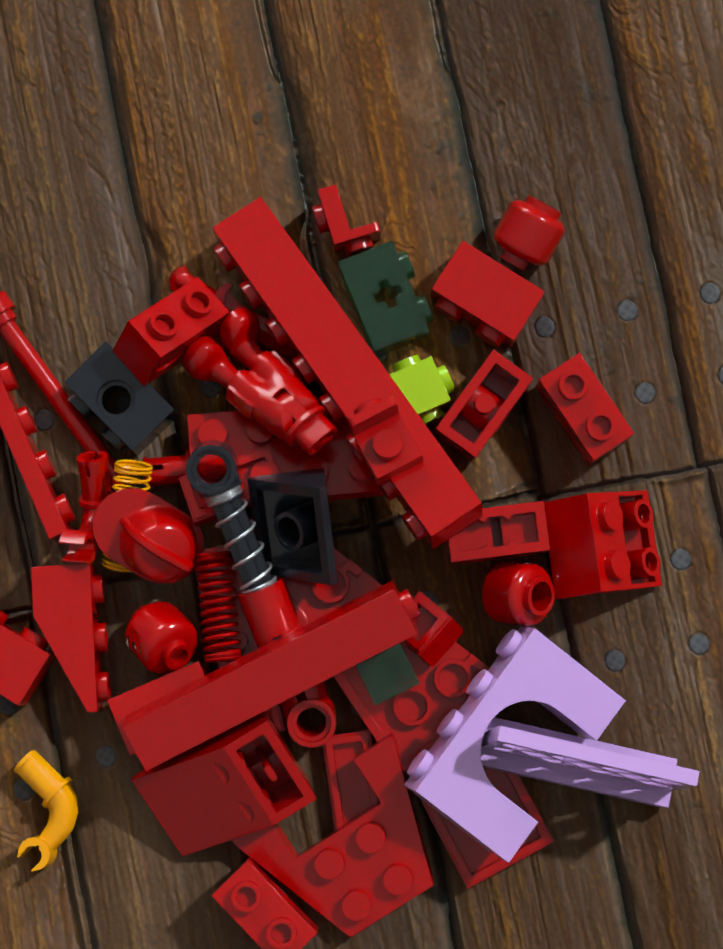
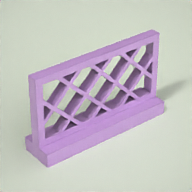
(583, 763)

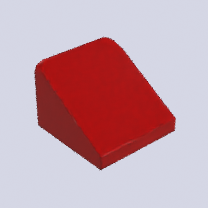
(435, 631)

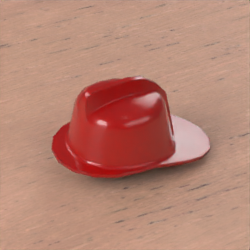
(147, 535)

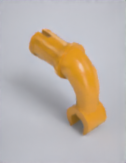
(57, 797)

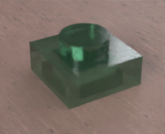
(387, 674)

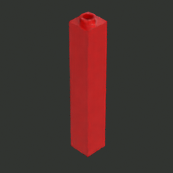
(271, 674)

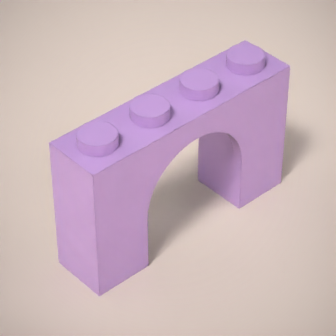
(452, 771)

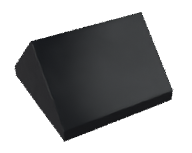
(294, 524)

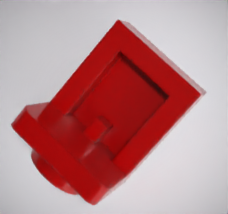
(332, 219)

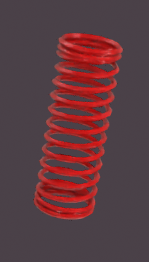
(213, 560)

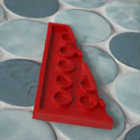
(413, 713)

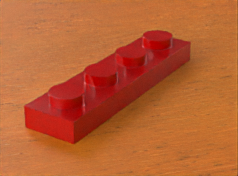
(33, 465)

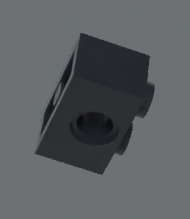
(102, 376)

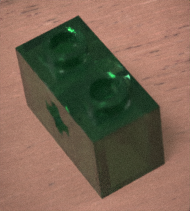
(385, 327)

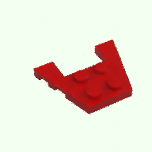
(363, 865)

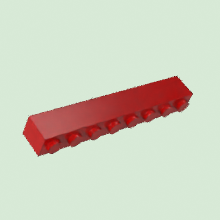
(340, 364)

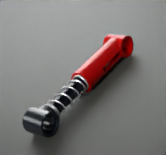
(263, 595)

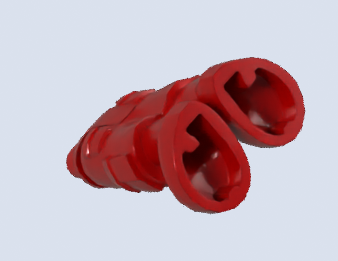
(267, 393)

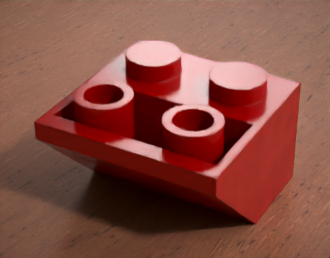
(602, 543)

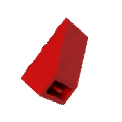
(226, 786)

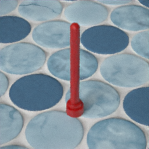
(49, 384)

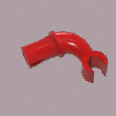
(95, 488)

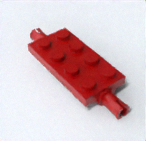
(344, 473)

